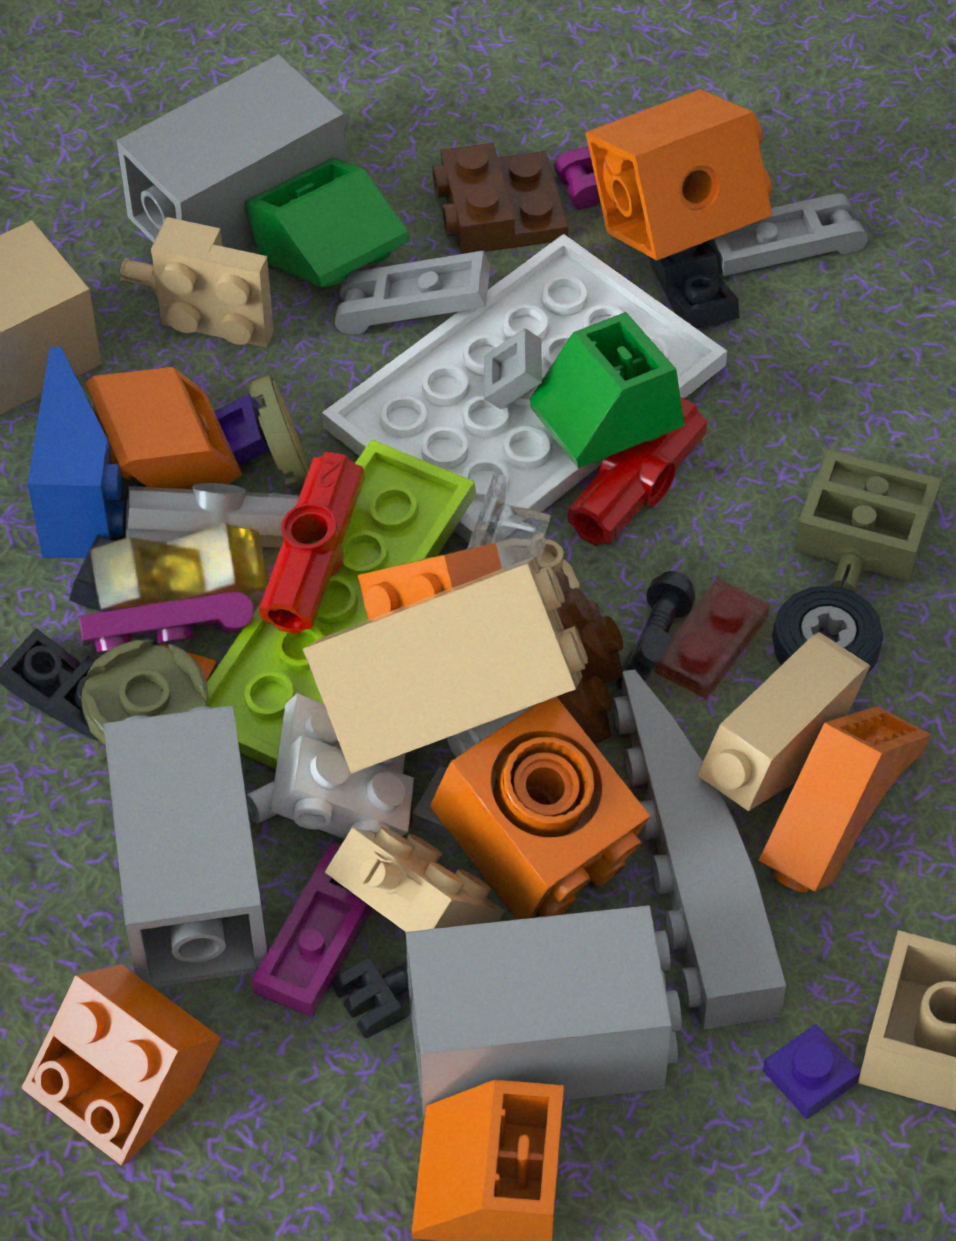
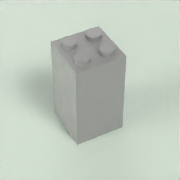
(227, 149)
(184, 846)
(544, 1004)

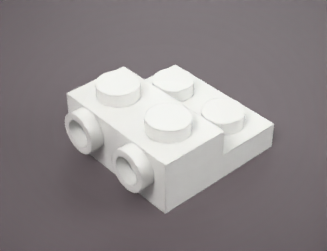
(317, 785)

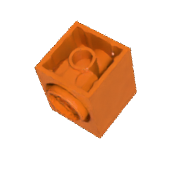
(680, 173)
(540, 811)

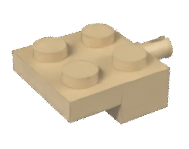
(206, 284)
(408, 883)

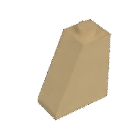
(774, 729)

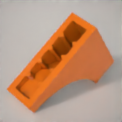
(837, 793)

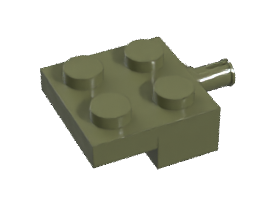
(866, 517)

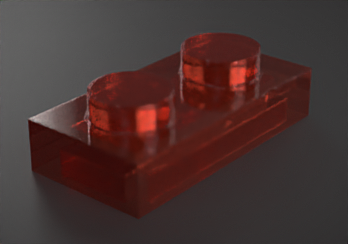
(712, 638)

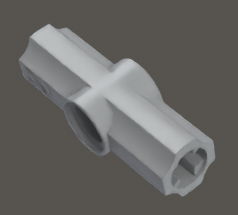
(177, 513)

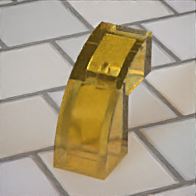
(198, 565)

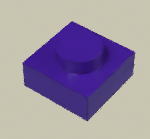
(242, 428)
(811, 1071)

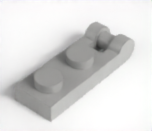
(791, 234)
(412, 291)

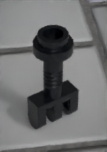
(669, 597)
(377, 992)

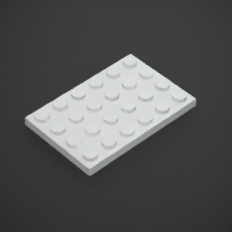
(434, 391)

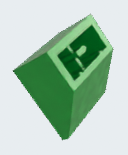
(325, 223)
(608, 392)

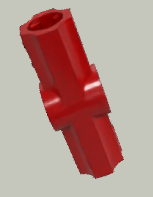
(634, 479)
(303, 568)

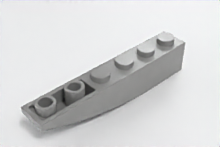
(702, 867)

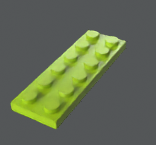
(399, 518)

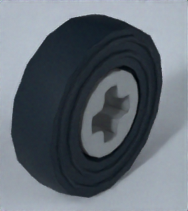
(833, 610)

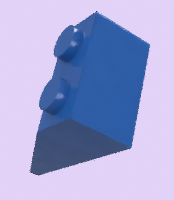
(71, 469)

